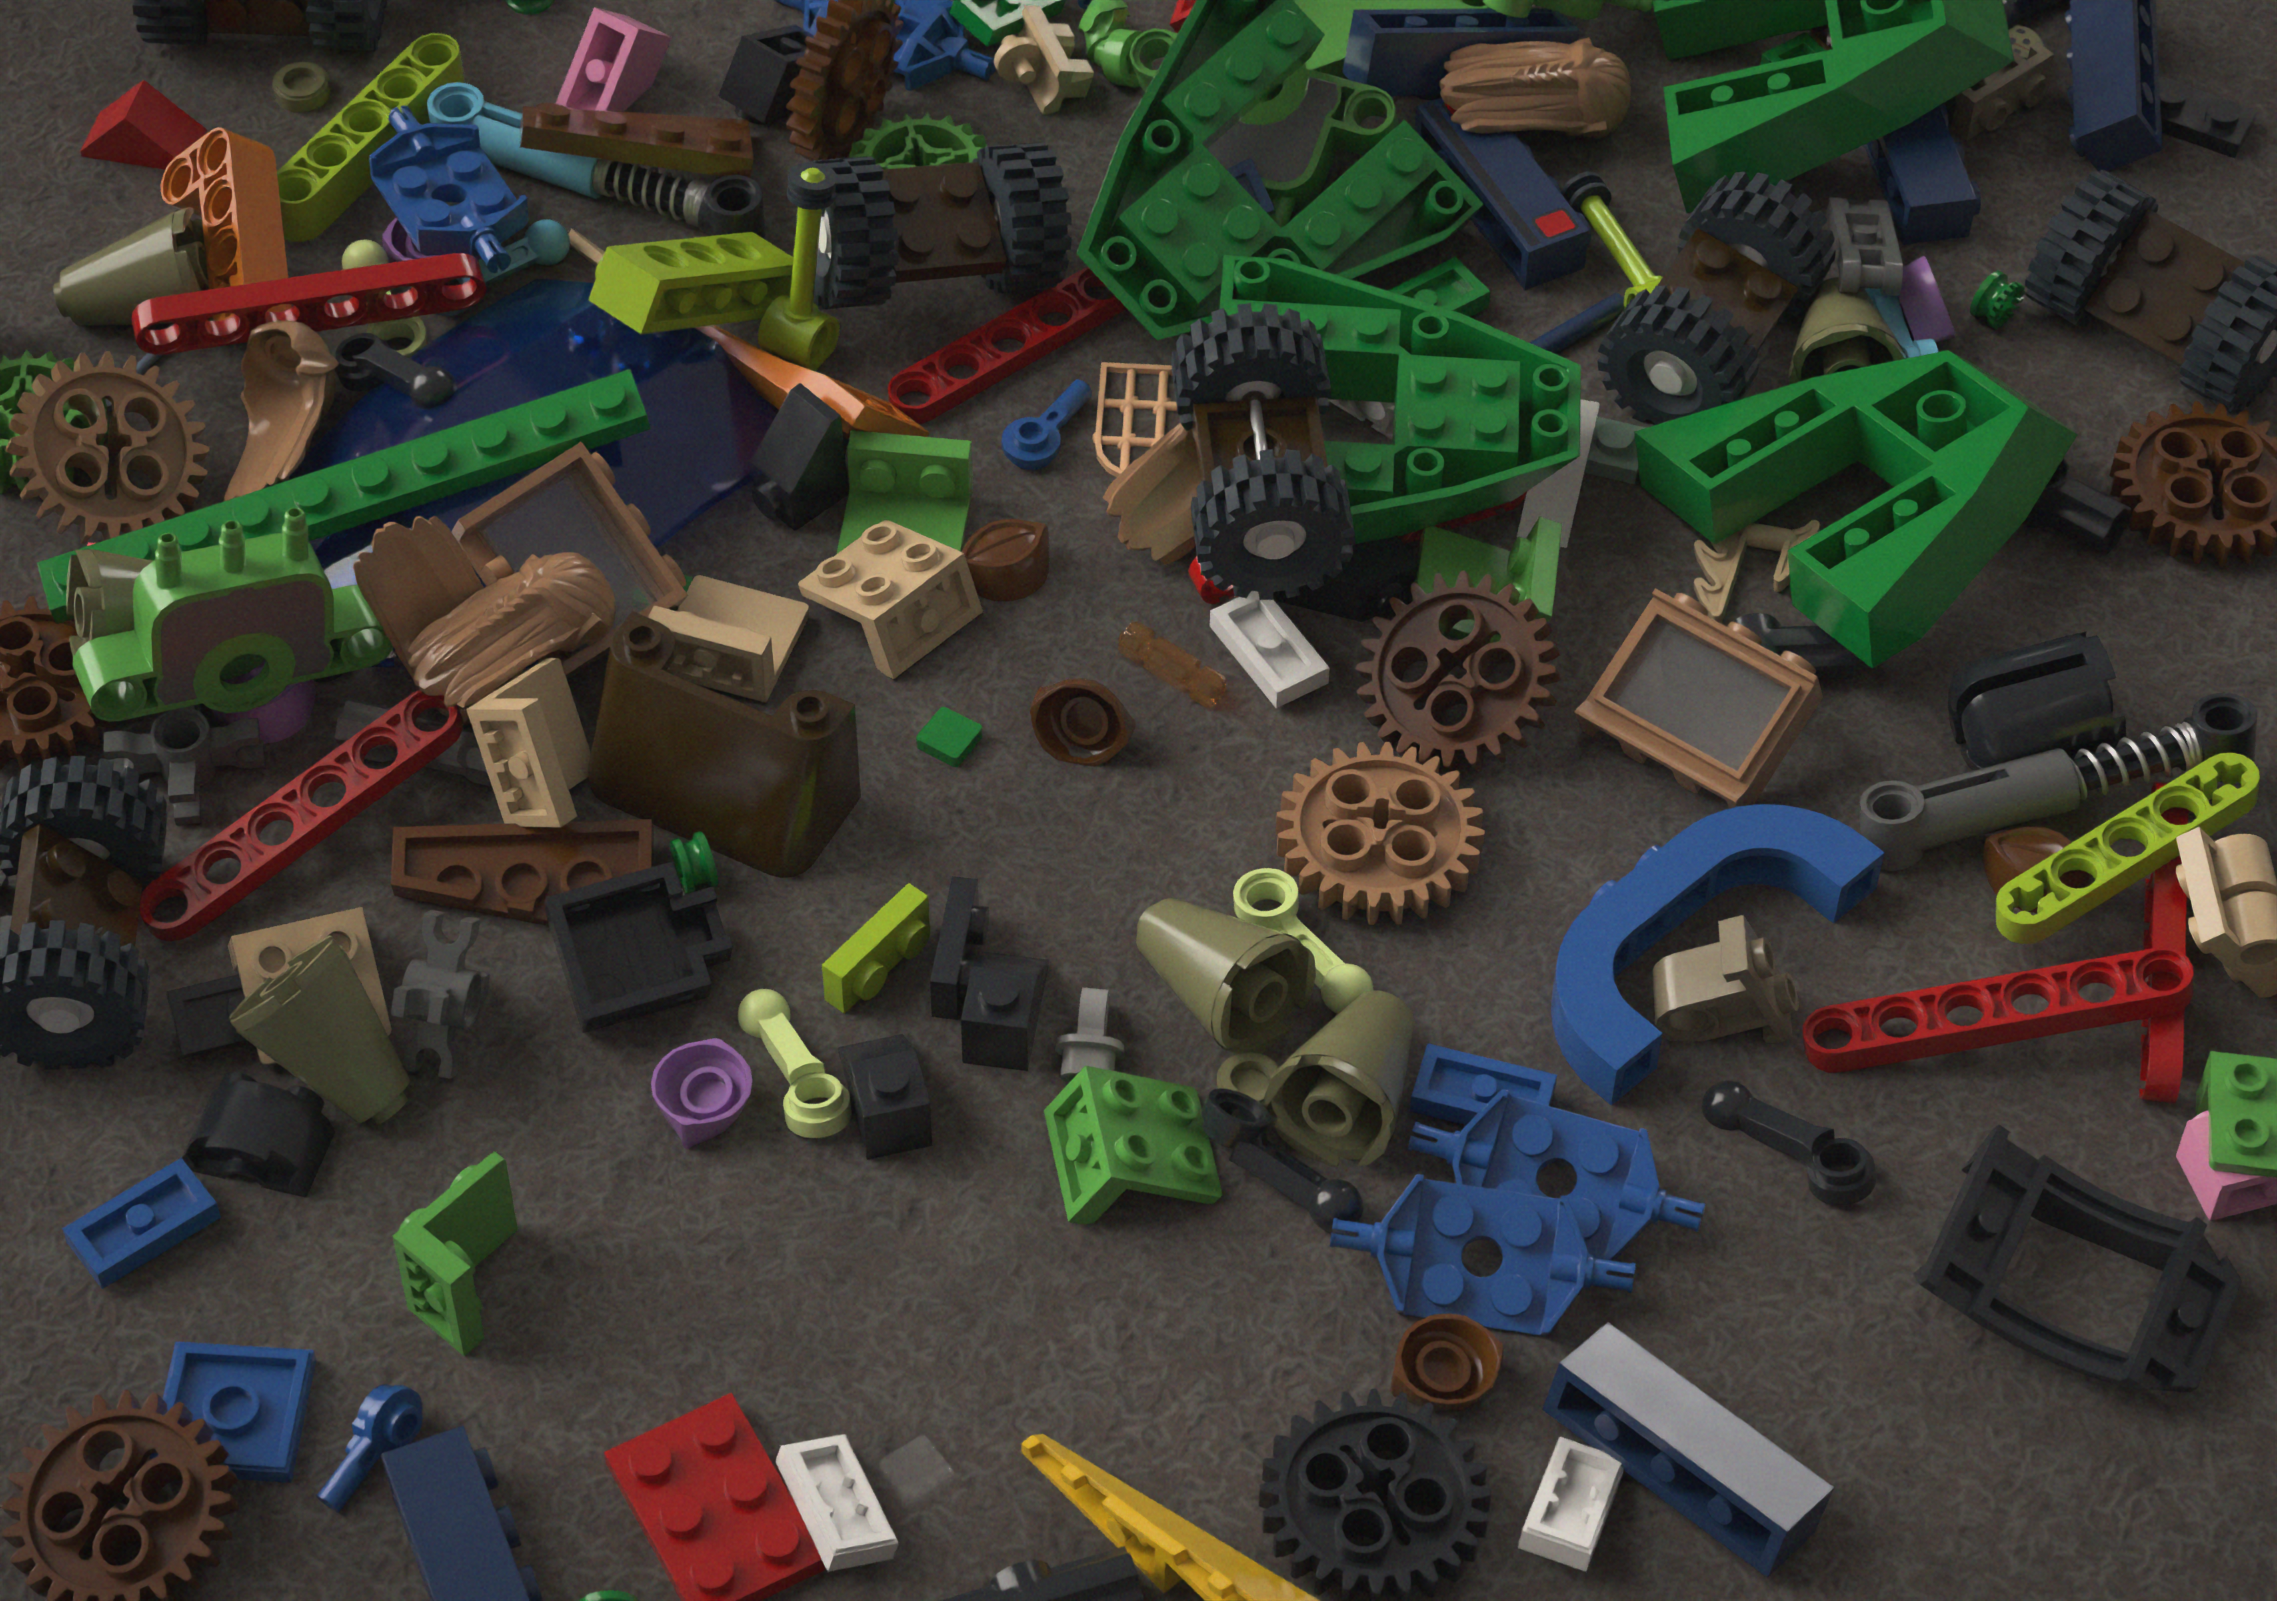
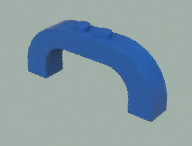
(1738, 846)

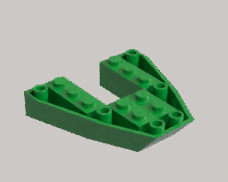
(1800, 112)
(1177, 211)
(1472, 404)
(1938, 429)

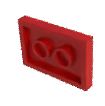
(714, 1506)

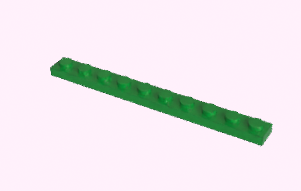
(396, 475)

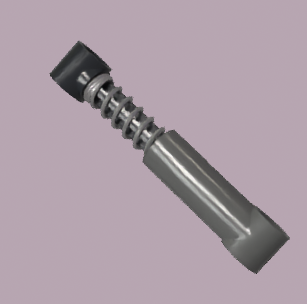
(1912, 818)

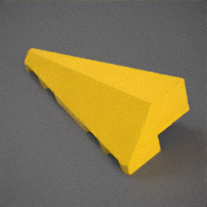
(1157, 1538)

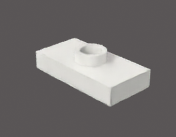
(836, 1502)
(1571, 1504)

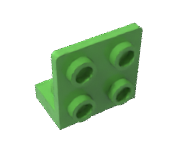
(909, 482)
(1528, 566)
(2242, 1112)
(1130, 1134)
(446, 1242)

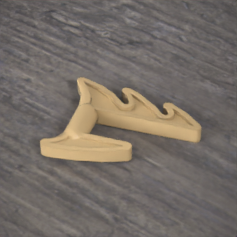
(1723, 567)

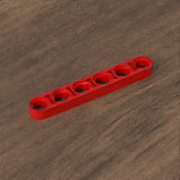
(309, 297)
(992, 365)
(309, 821)
(2166, 912)
(2000, 1020)

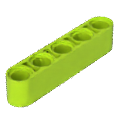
(335, 162)

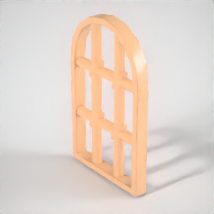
(1127, 406)

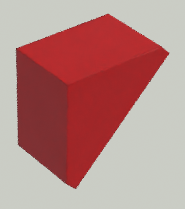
(142, 130)

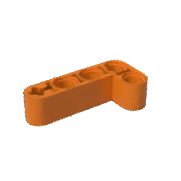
(237, 195)

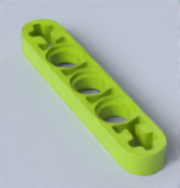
(2117, 872)

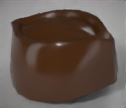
(1008, 558)
(1083, 716)
(2020, 849)
(1446, 1362)

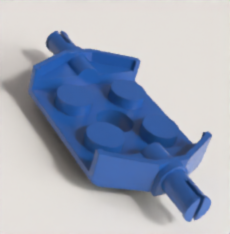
(930, 39)
(441, 165)
(1613, 1164)
(1539, 1244)

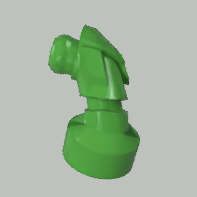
(1110, 40)

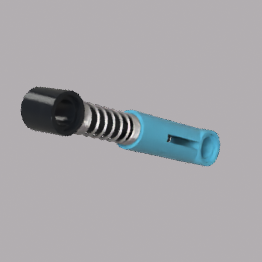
(717, 208)

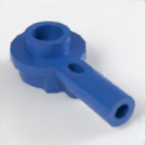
(1036, 440)
(384, 1422)

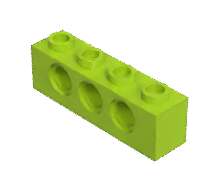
(691, 281)

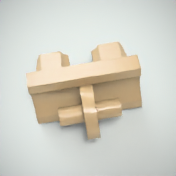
(1043, 61)

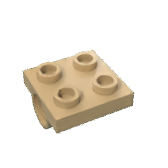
(2233, 904)

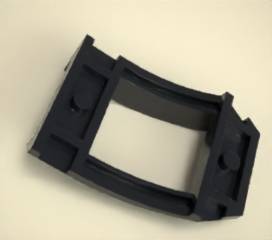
(1987, 1223)

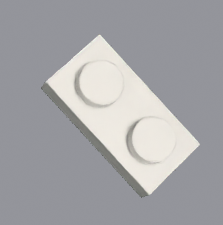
(1269, 648)

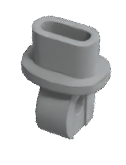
(1090, 1044)

